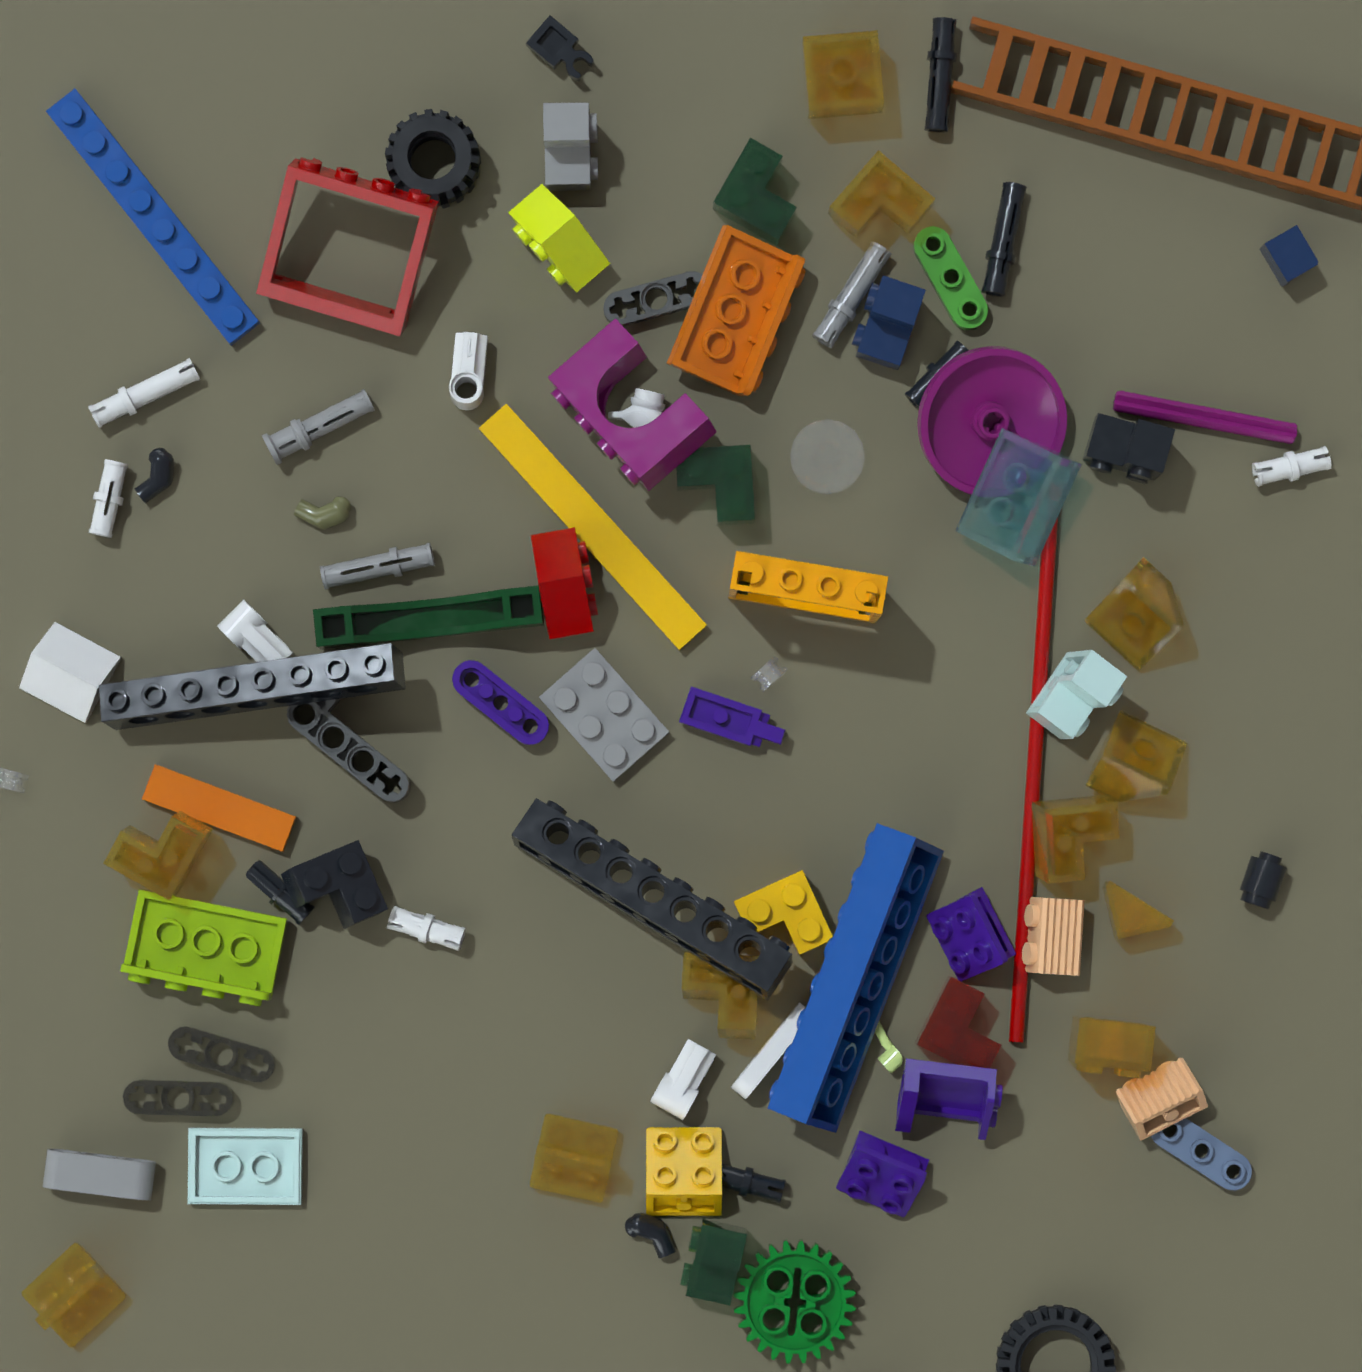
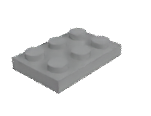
(604, 714)

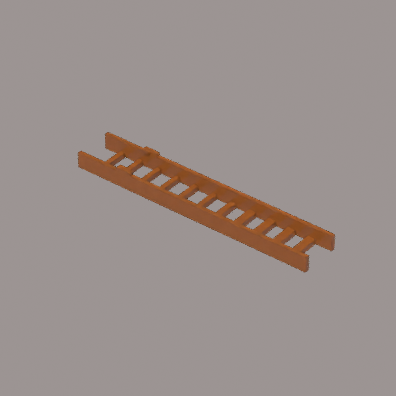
(1115, 66)

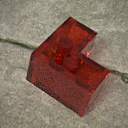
(947, 1028)

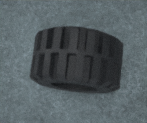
(427, 128)

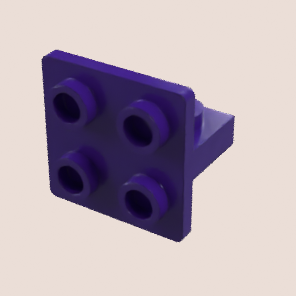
(971, 935)
(883, 1174)

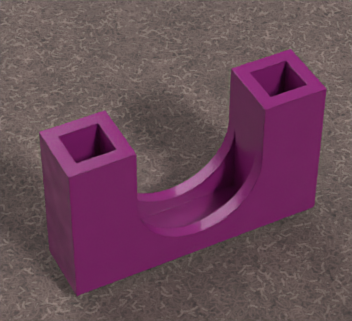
(647, 450)

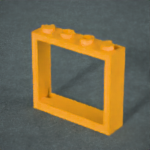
(808, 587)

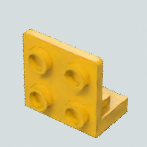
(684, 1171)

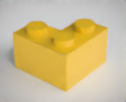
(790, 902)

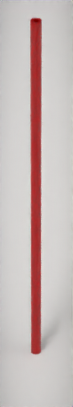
(1033, 783)

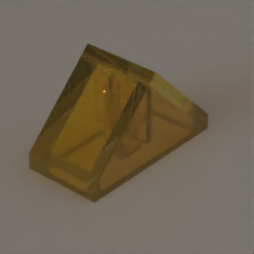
(1130, 914)

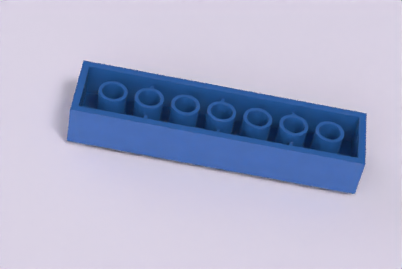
(855, 978)

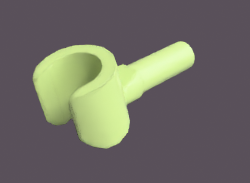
(891, 1057)

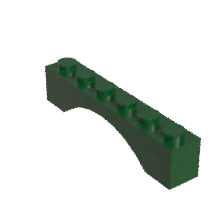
(428, 618)

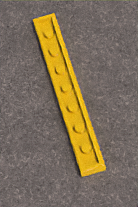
(593, 526)

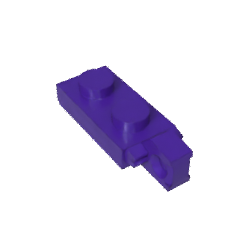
(729, 719)

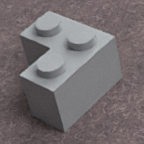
(567, 141)

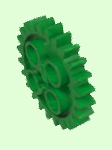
(828, 1304)

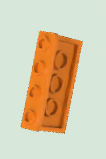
(737, 312)

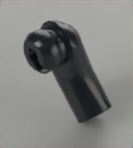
(160, 475)
(653, 1229)

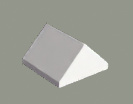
(68, 671)

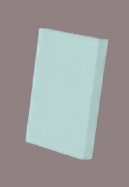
(245, 1166)

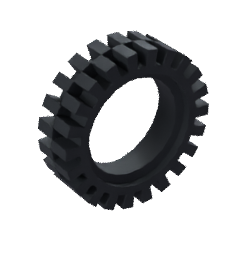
(1054, 1318)

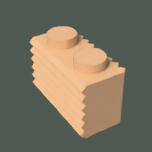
(1053, 936)
(1161, 1098)

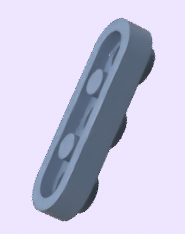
(1216, 1161)

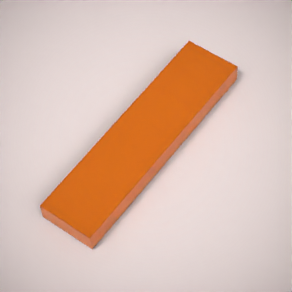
(219, 807)

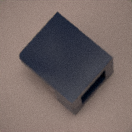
(1289, 255)

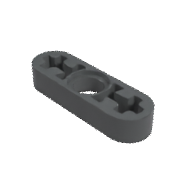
(662, 284)

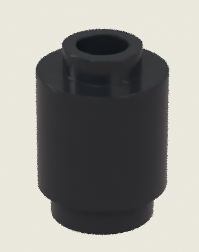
(1262, 880)

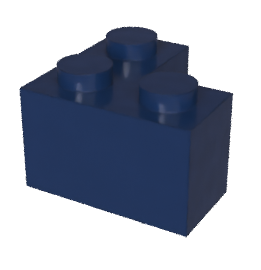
(890, 323)

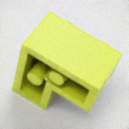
(558, 237)

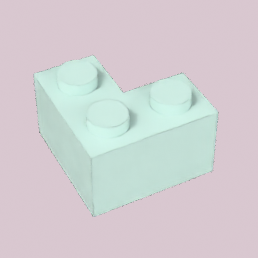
(1072, 692)

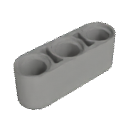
(99, 1174)

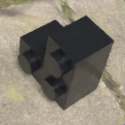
(1128, 447)
(344, 877)

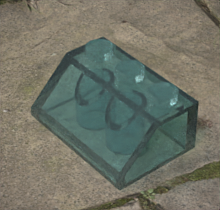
(1018, 497)

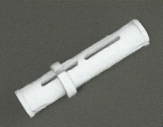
(143, 393)

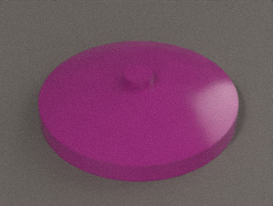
(979, 397)

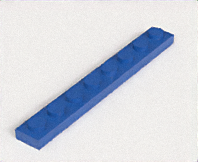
(153, 217)

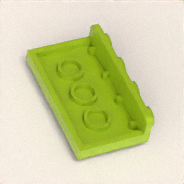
(204, 947)

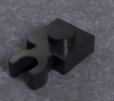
(555, 45)

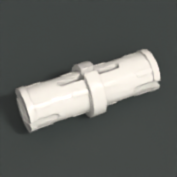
(1291, 466)
(114, 473)
(426, 928)

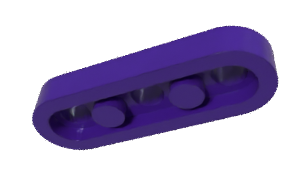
(490, 688)

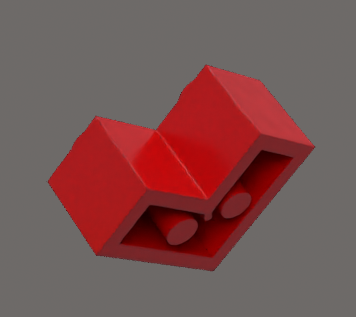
(564, 582)

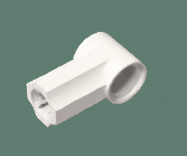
(468, 366)
(250, 632)
(680, 1085)

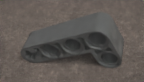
(349, 749)

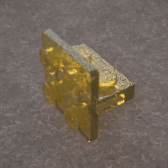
(573, 1158)
(73, 1295)

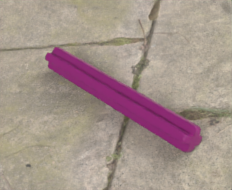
(1205, 417)

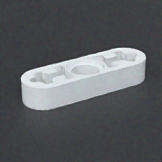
(768, 1055)

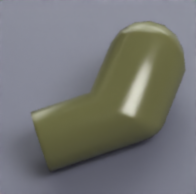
(326, 515)

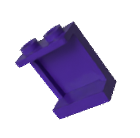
(948, 1093)

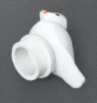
(644, 408)

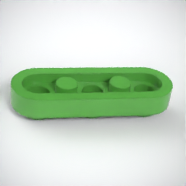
(953, 295)

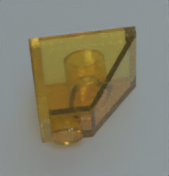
(1138, 614)
(1136, 761)

